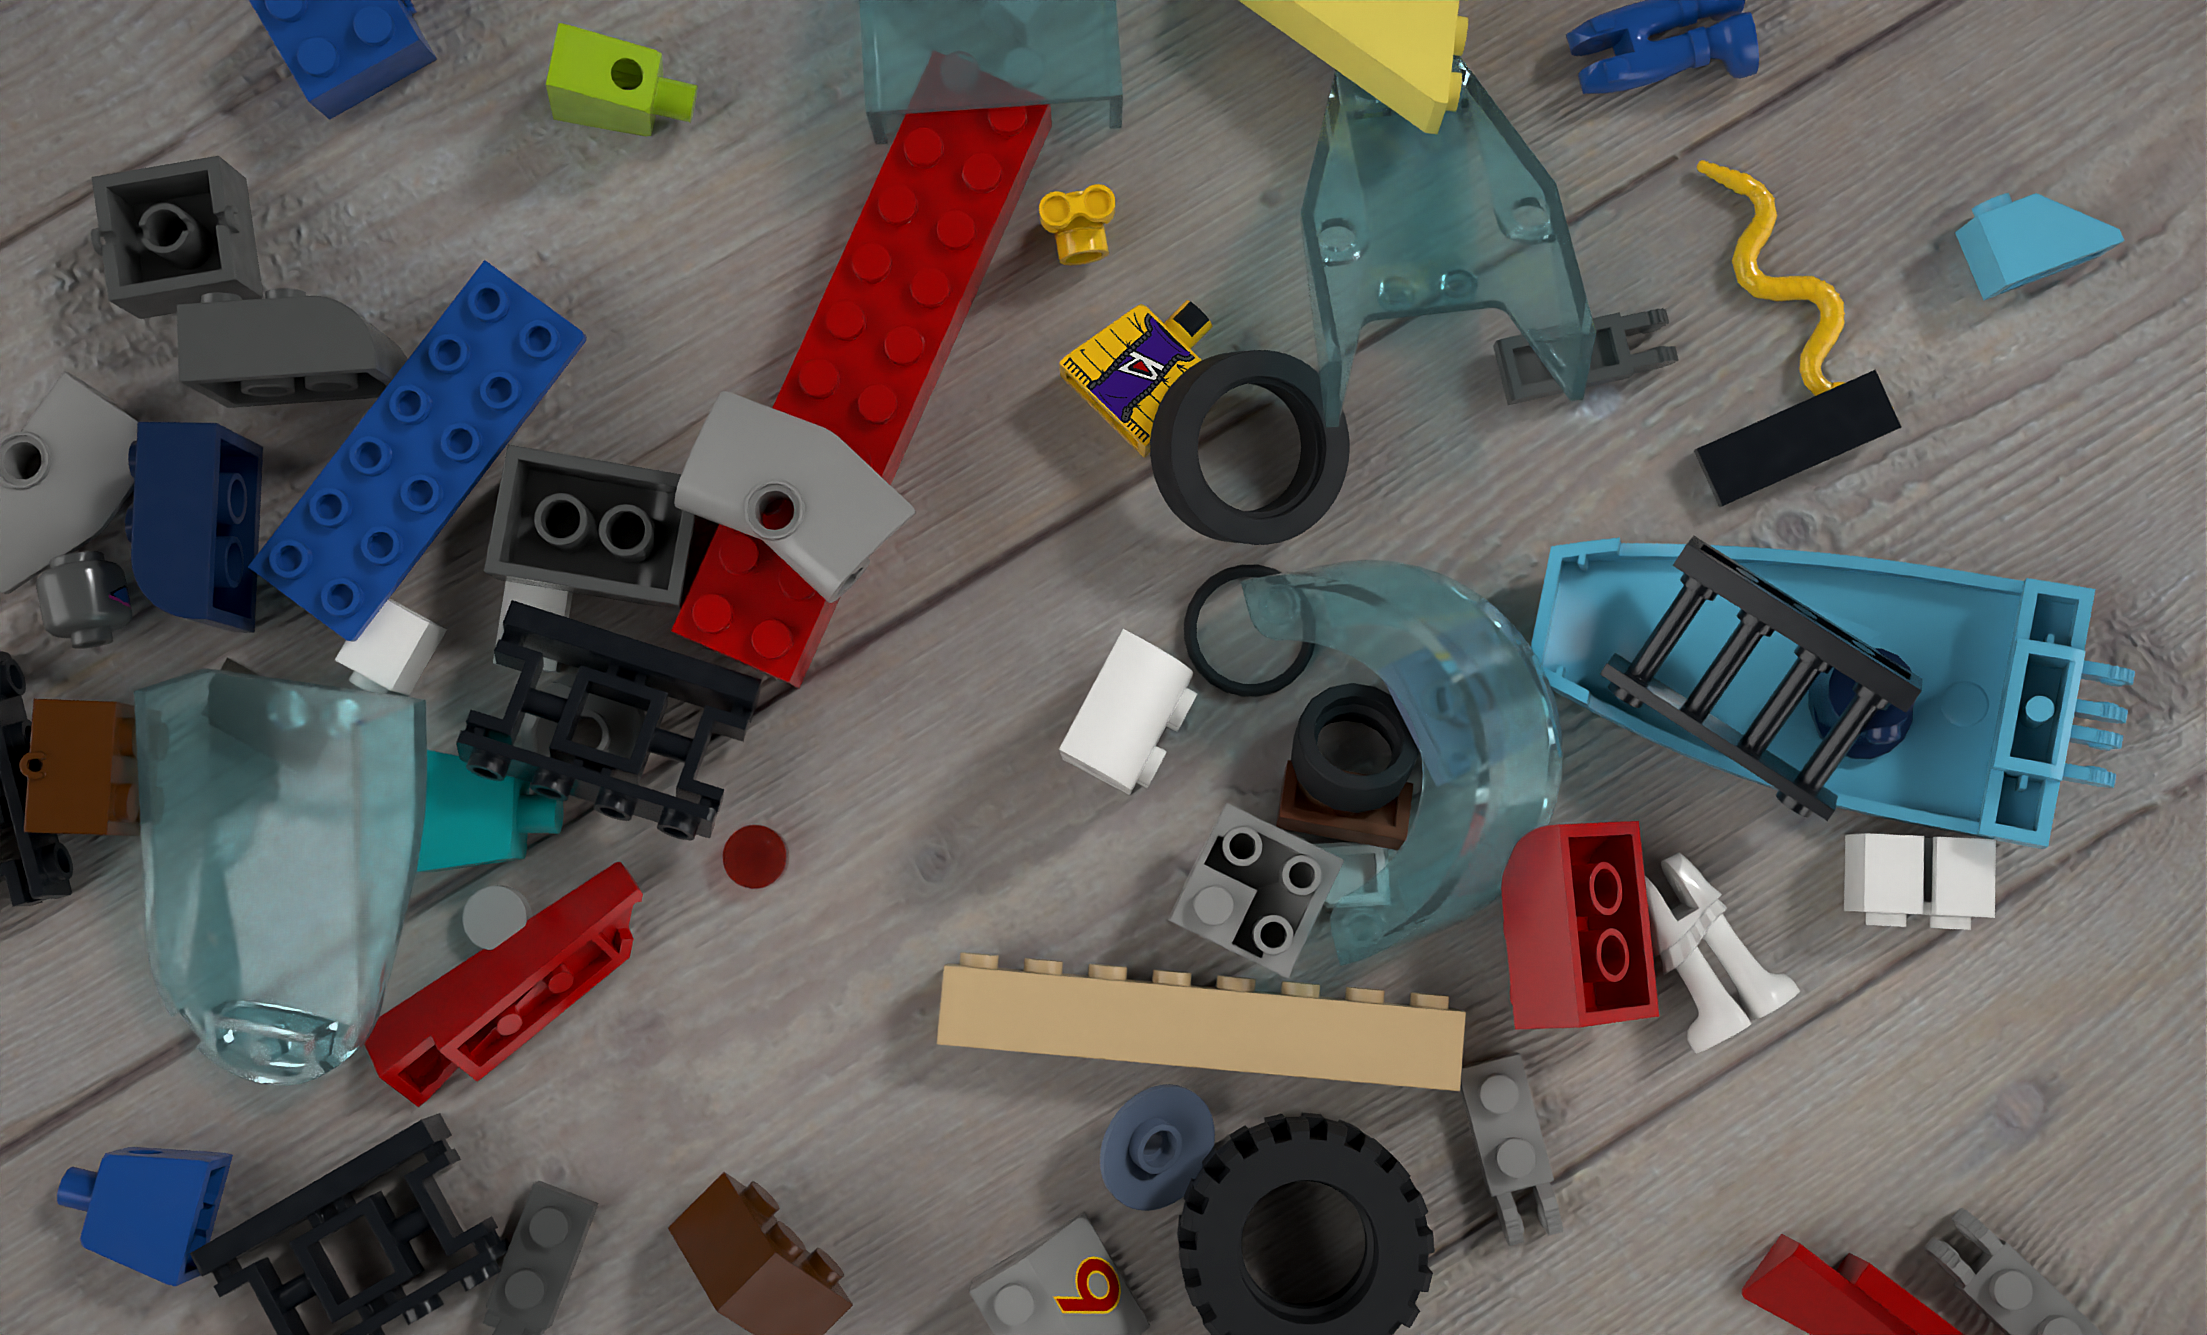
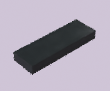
(1797, 438)

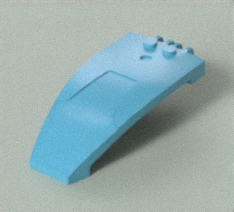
(1991, 654)

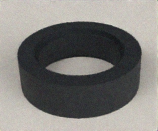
(1176, 460)

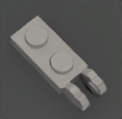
(1509, 1141)
(2007, 1285)

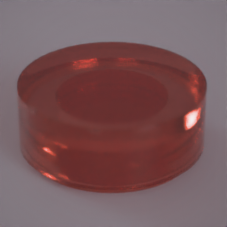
(755, 856)

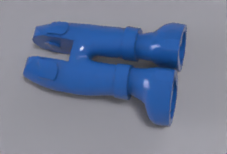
(1645, 61)

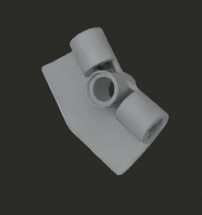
(763, 455)
(78, 484)

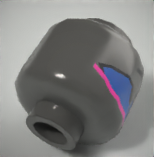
(84, 599)

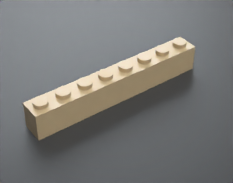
(1202, 1025)

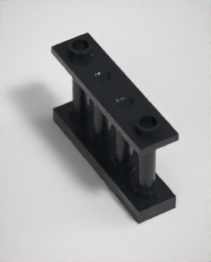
(1819, 649)

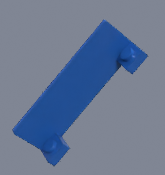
(418, 452)

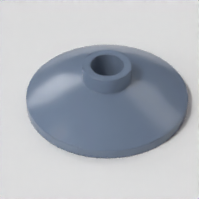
(1156, 1170)

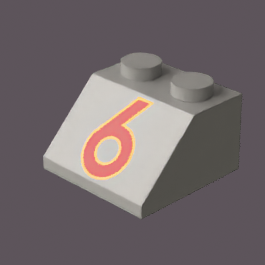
(1059, 1288)

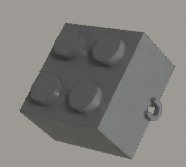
(175, 235)

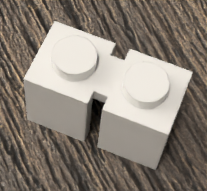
(1920, 876)

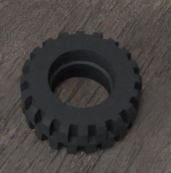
(1318, 1151)

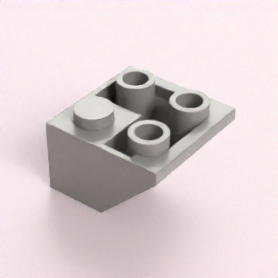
(1256, 890)

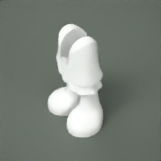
(1676, 938)

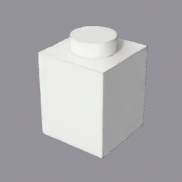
(391, 650)

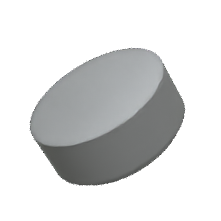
(495, 915)

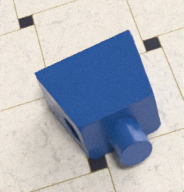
(149, 1207)

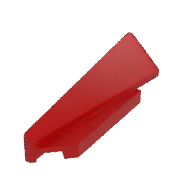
(506, 993)
(1839, 1302)

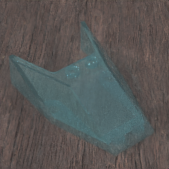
(1435, 228)

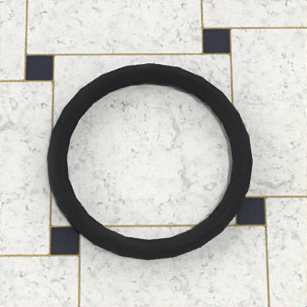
(1200, 662)

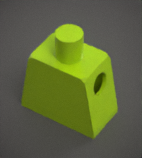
(591, 77)

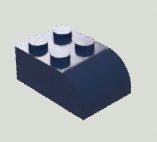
(196, 521)

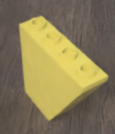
(1385, 46)

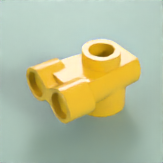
(1079, 222)

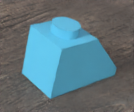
(2028, 241)

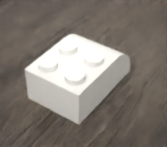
(1127, 712)

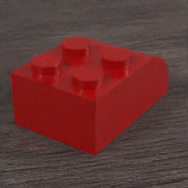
(1578, 927)

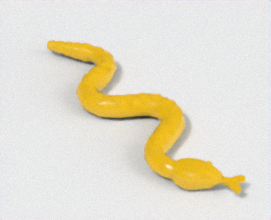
(1784, 287)

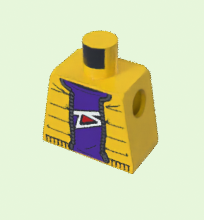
(1133, 365)

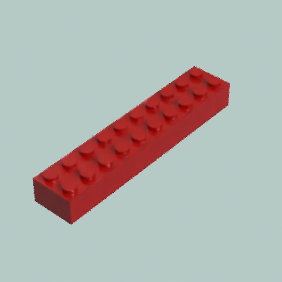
(873, 355)

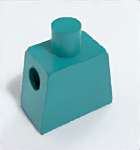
(479, 819)

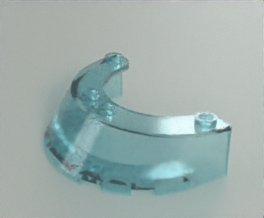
(1480, 723)

